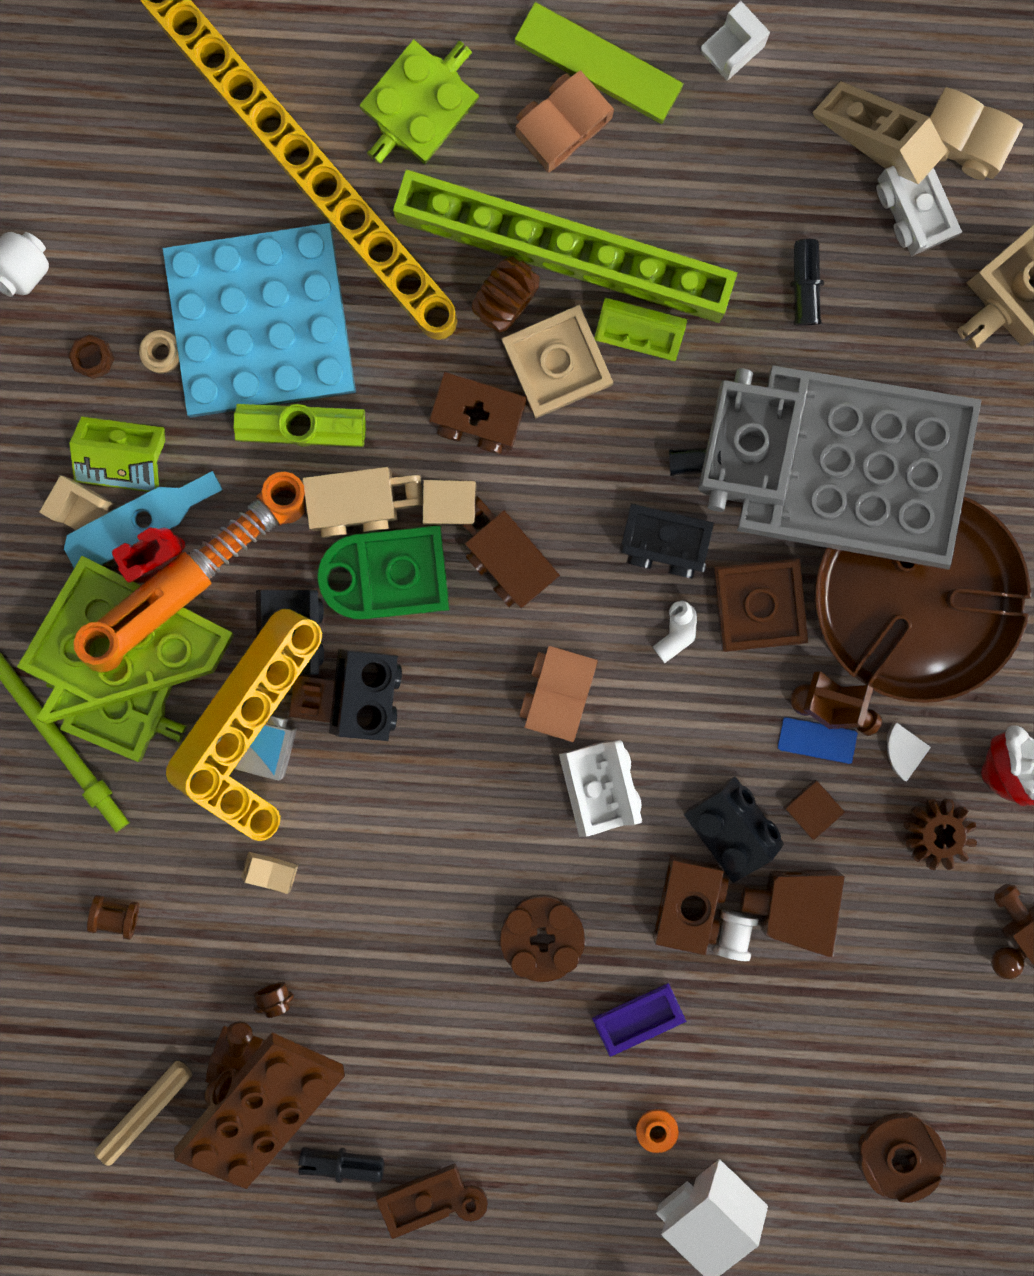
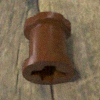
(113, 917)

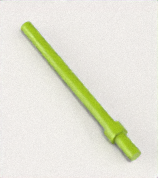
(96, 792)

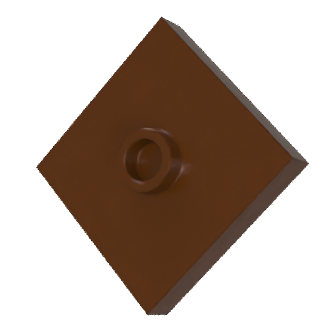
(760, 605)

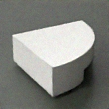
(904, 751)

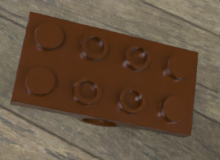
(260, 1112)

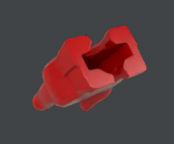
(146, 557)

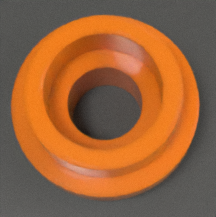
(657, 1118)

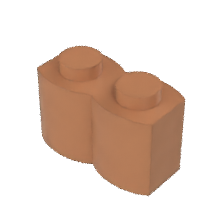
(563, 120)
(559, 693)

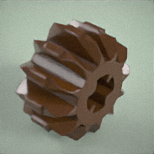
(505, 294)
(925, 838)

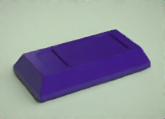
(639, 1019)

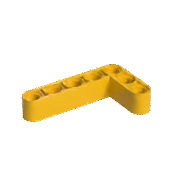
(241, 726)

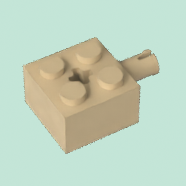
(1006, 294)

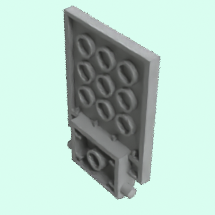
(842, 463)

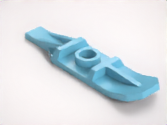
(119, 526)

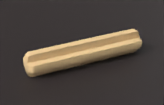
(143, 1113)

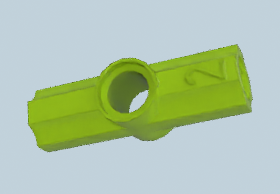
(273, 424)

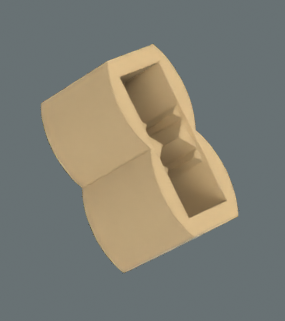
(974, 133)

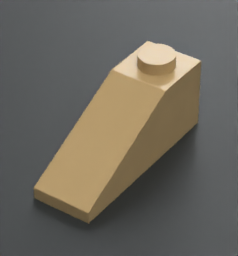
(883, 130)

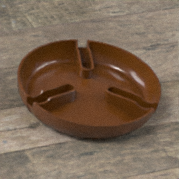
(923, 627)

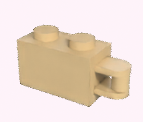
(357, 500)

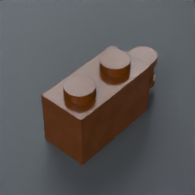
(509, 558)

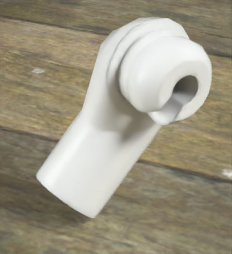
(681, 631)

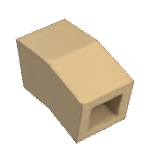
(269, 872)

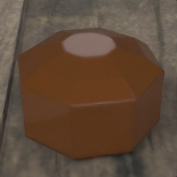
(91, 356)

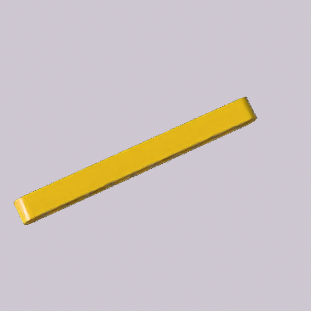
(289, 137)

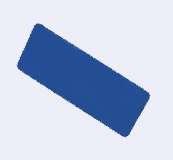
(817, 740)

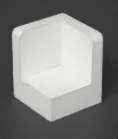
(735, 41)

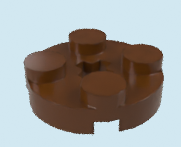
(527, 958)
(879, 1147)

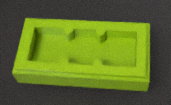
(640, 329)

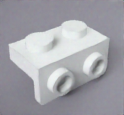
(919, 210)
(601, 787)

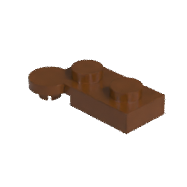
(430, 1200)

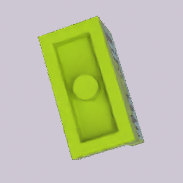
(116, 454)

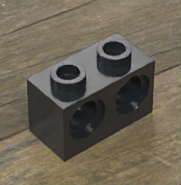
(352, 694)

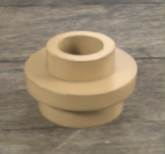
(151, 343)

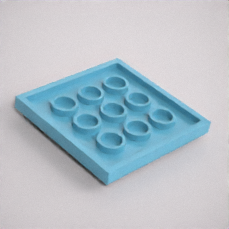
(259, 320)

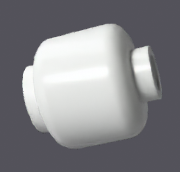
(21, 263)

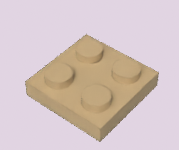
(557, 361)

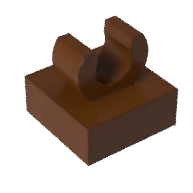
(312, 698)

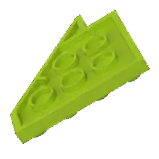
(172, 654)

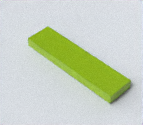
(603, 63)

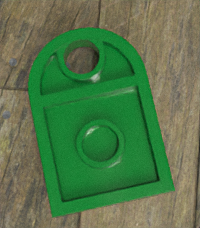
(389, 572)

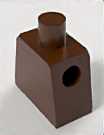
(799, 907)

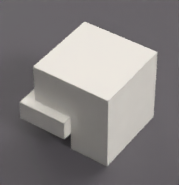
(713, 1220)

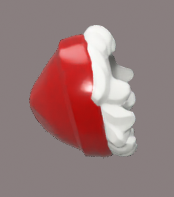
(1010, 766)

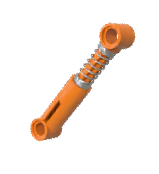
(186, 576)

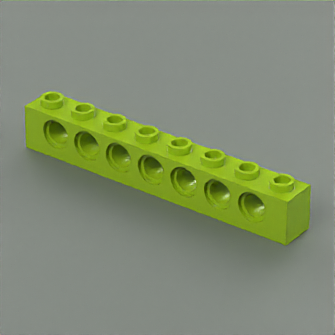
(564, 246)

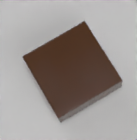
(814, 809)

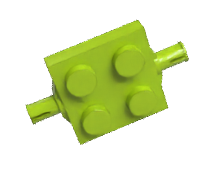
(419, 102)
(126, 725)

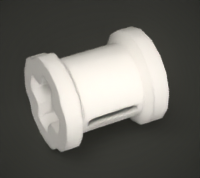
(735, 935)

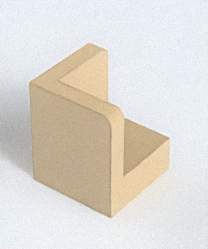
(448, 502)
(74, 504)

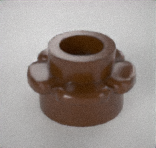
(273, 999)

